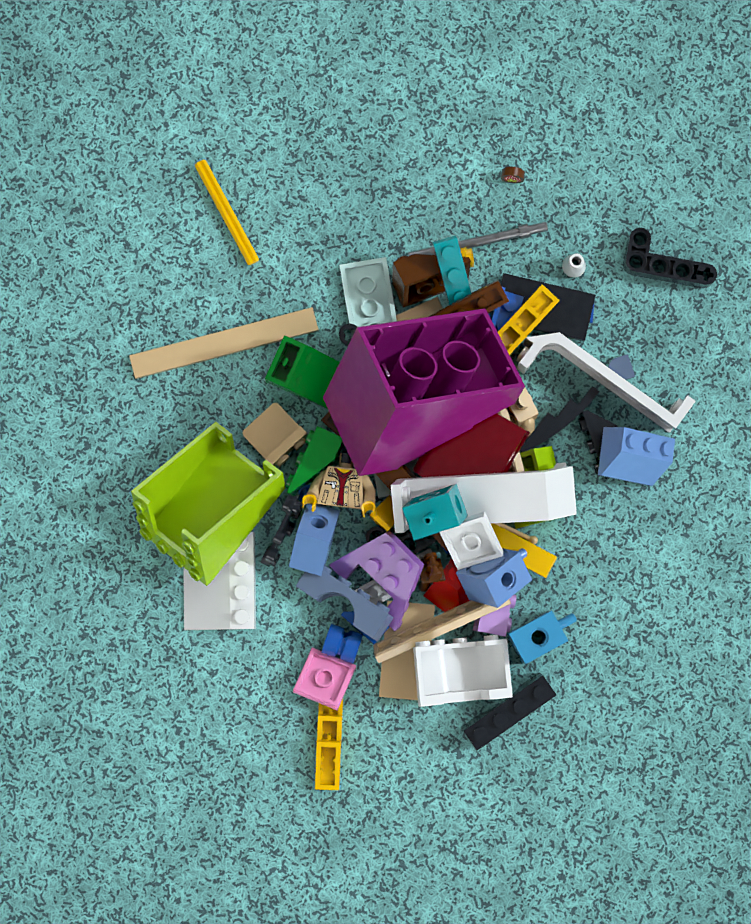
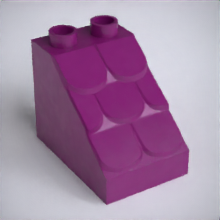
(418, 386)

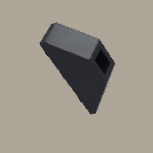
(594, 427)

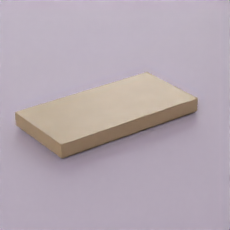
(398, 672)

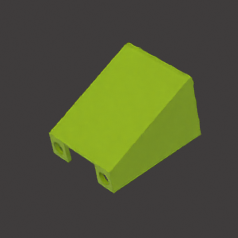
(205, 502)

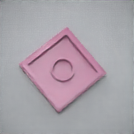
(324, 679)

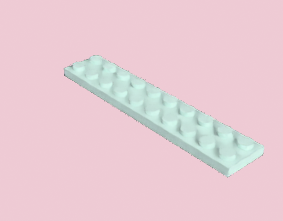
(370, 303)

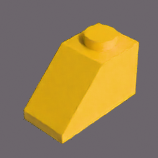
(385, 515)

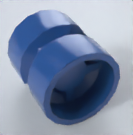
(342, 643)

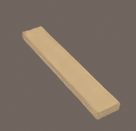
(432, 628)

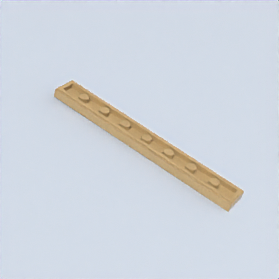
(223, 343)

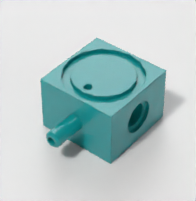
(435, 512)

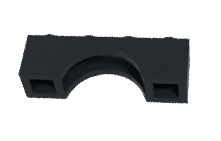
(500, 718)

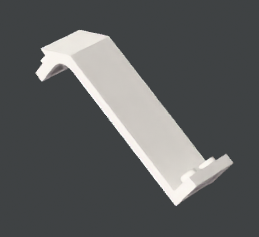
(558, 342)
(501, 496)

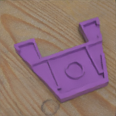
(390, 566)

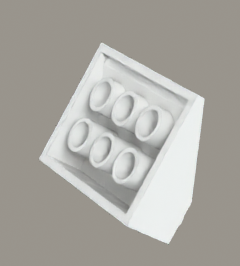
(228, 599)

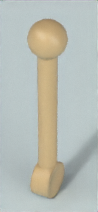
(533, 539)

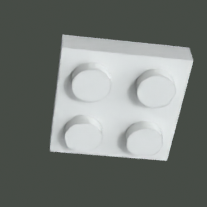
(472, 541)

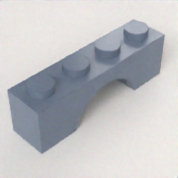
(368, 617)

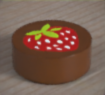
(512, 174)

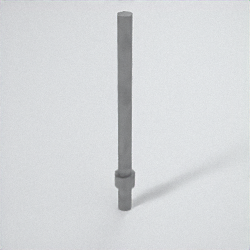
(523, 231)

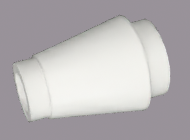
(574, 270)

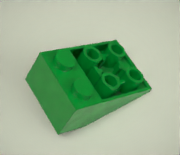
(302, 370)
(321, 452)

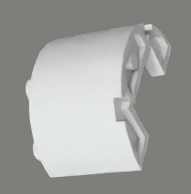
(462, 670)

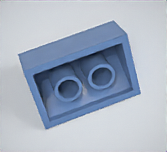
(634, 455)

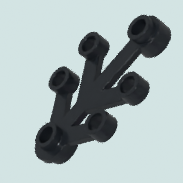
(293, 509)

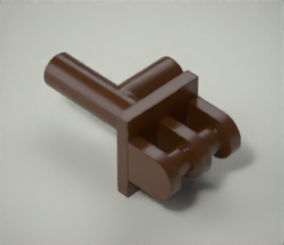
(431, 571)

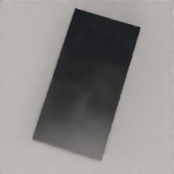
(568, 316)

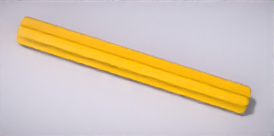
(226, 212)

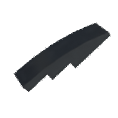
(551, 426)

